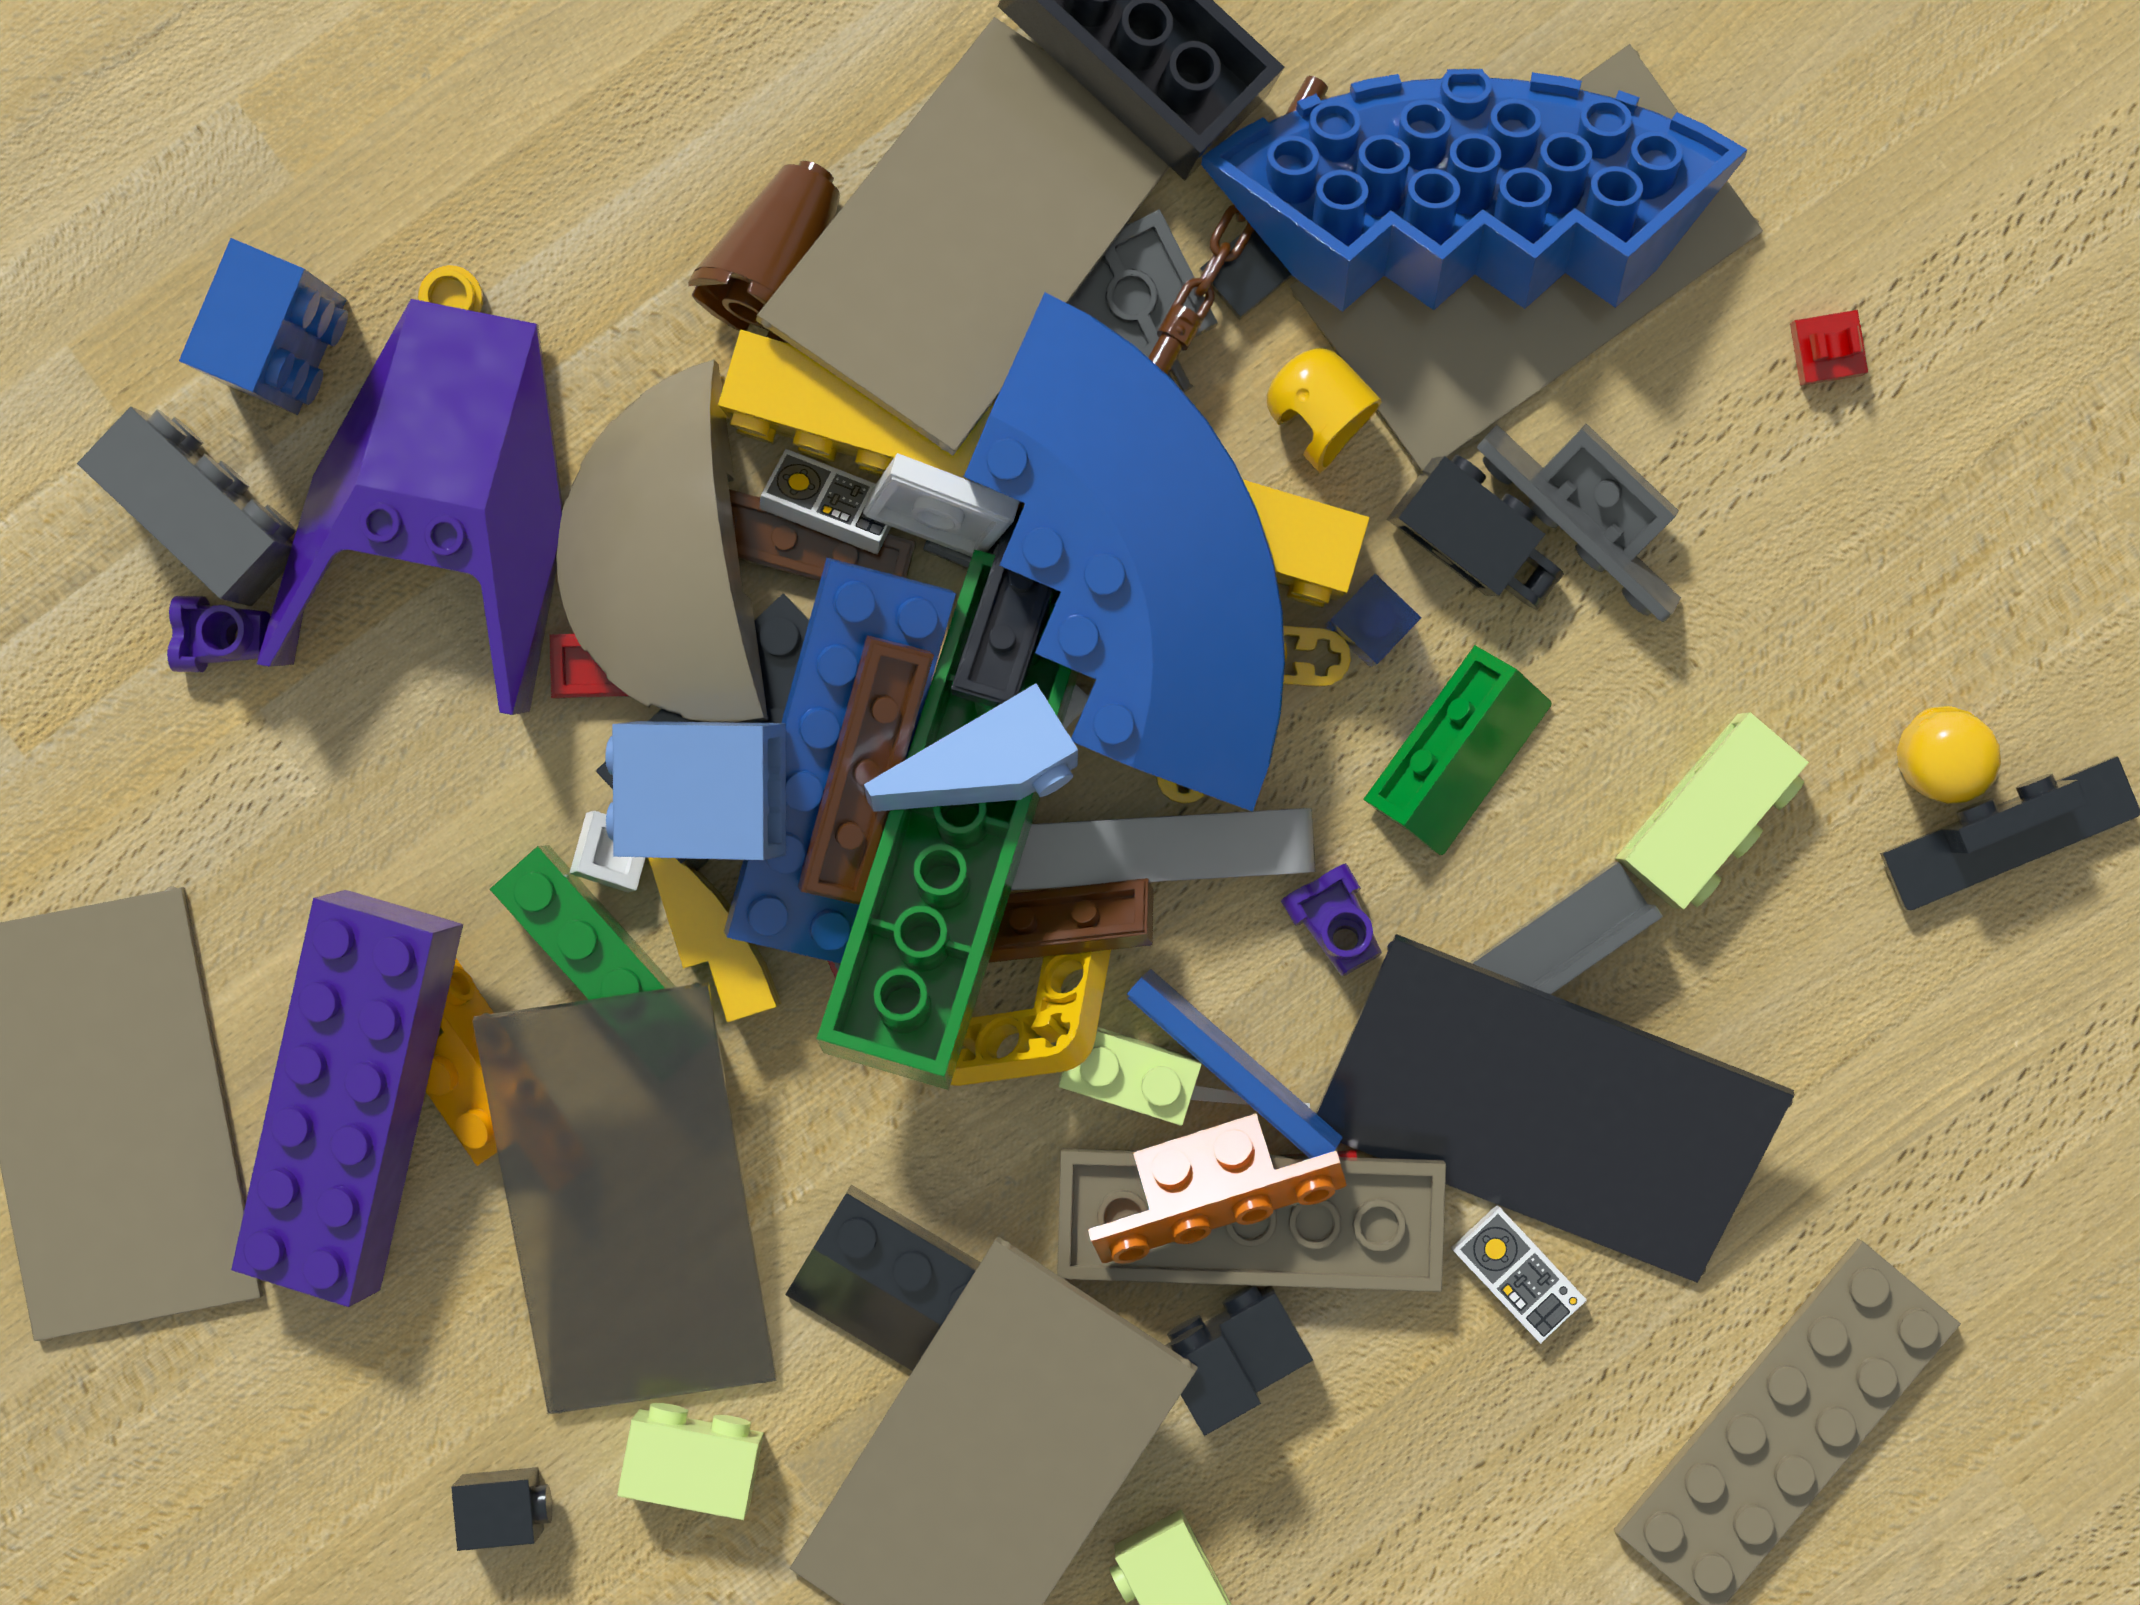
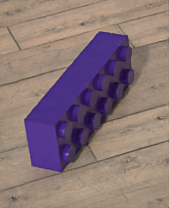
(346, 1096)

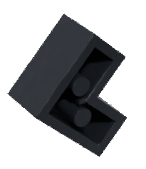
(1237, 1355)

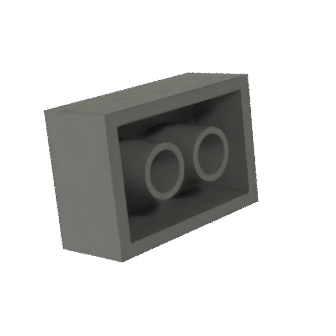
(191, 504)

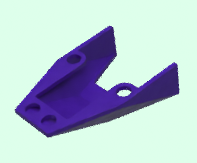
(443, 470)

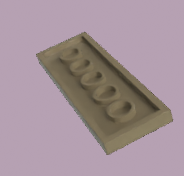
(1368, 1235)
(1787, 1426)

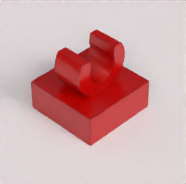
(1829, 347)

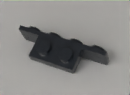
(2010, 834)

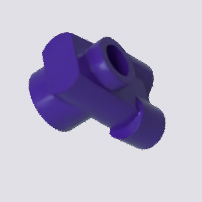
(208, 633)
(1331, 906)

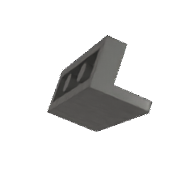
(1573, 932)

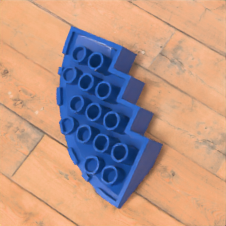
(1472, 182)
(1151, 552)

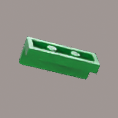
(1459, 749)

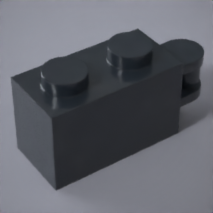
(1475, 530)

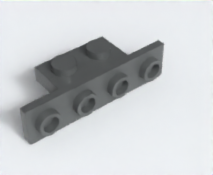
(1598, 504)

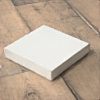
(939, 506)

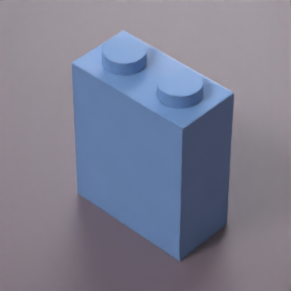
(697, 790)

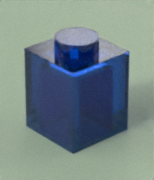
(1373, 620)

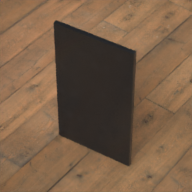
(1551, 1108)

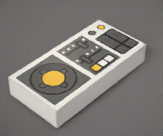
(823, 501)
(1518, 1273)

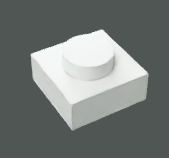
(595, 857)

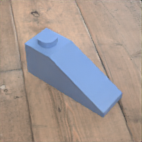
(990, 759)

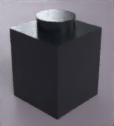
(500, 1508)

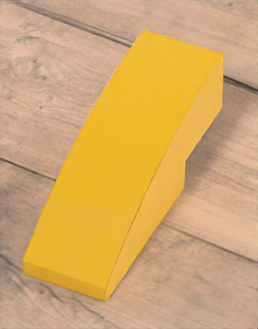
(697, 923)

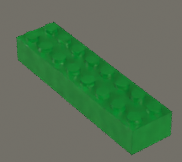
(934, 892)

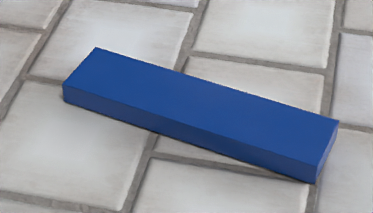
(1233, 1066)

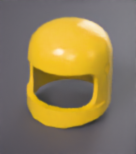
(1327, 397)
(1948, 755)

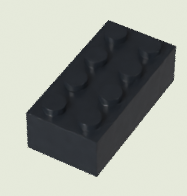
(1163, 67)

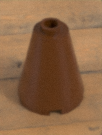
(765, 245)

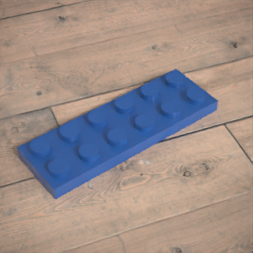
(847, 608)

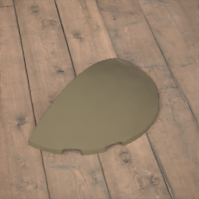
(655, 557)

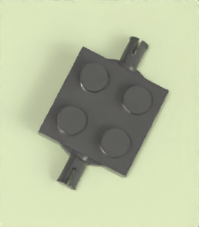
(1138, 285)

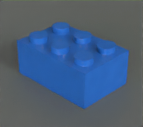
(265, 328)

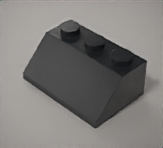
(882, 1278)

